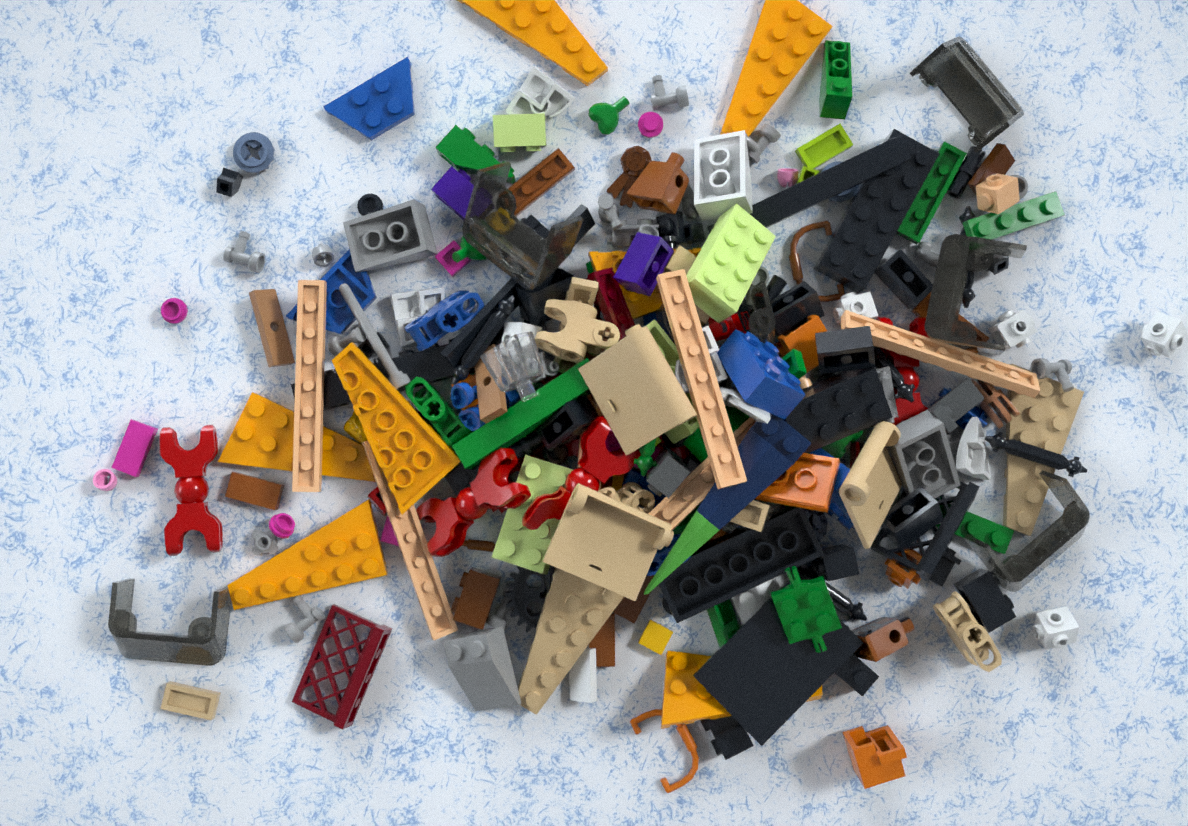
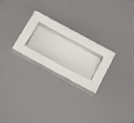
(583, 677)

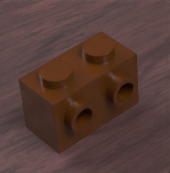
(476, 597)

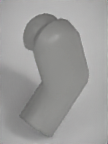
(688, 203)
(925, 254)

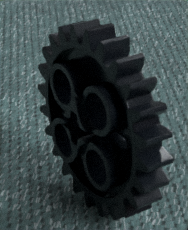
(524, 594)

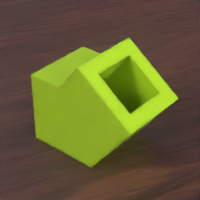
(806, 173)

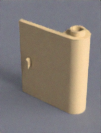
(637, 390)
(872, 483)
(609, 536)

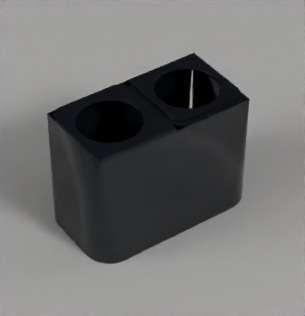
(533, 301)

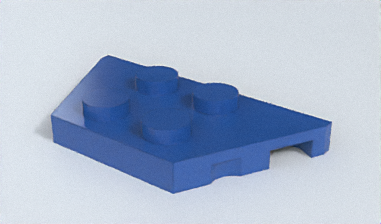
(377, 102)
(338, 313)

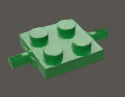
(806, 609)

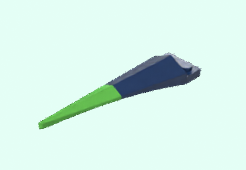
(765, 456)

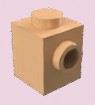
(997, 193)

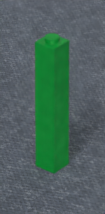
(521, 418)

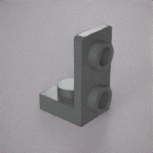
(956, 404)

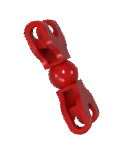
(906, 366)
(595, 464)
(191, 490)
(486, 492)

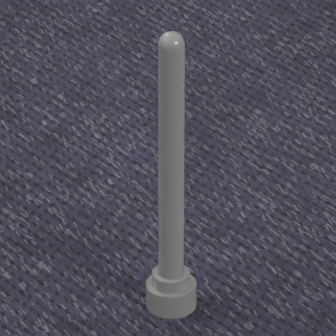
(395, 377)

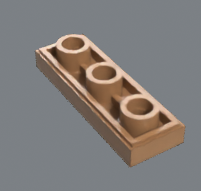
(271, 327)
(490, 398)

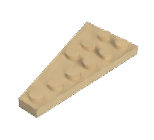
(1042, 423)
(566, 626)

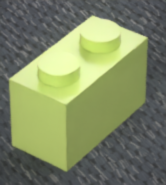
(519, 130)

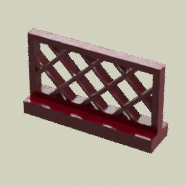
(611, 301)
(358, 680)

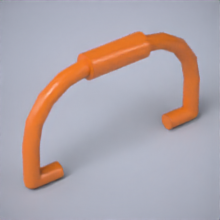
(688, 741)

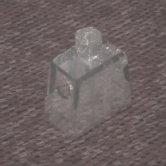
(515, 364)

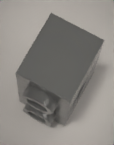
(667, 473)

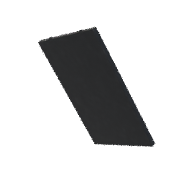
(767, 678)

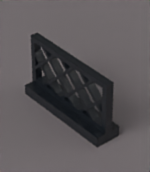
(942, 536)

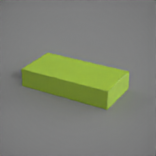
(824, 147)

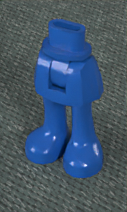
(463, 395)

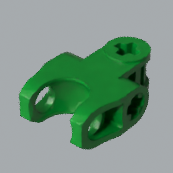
(437, 411)

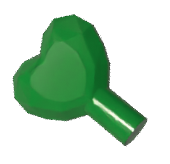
(607, 115)
(467, 251)

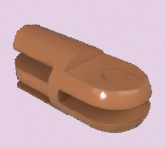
(995, 403)

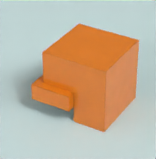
(803, 340)
(875, 755)

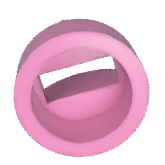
(787, 175)
(101, 481)

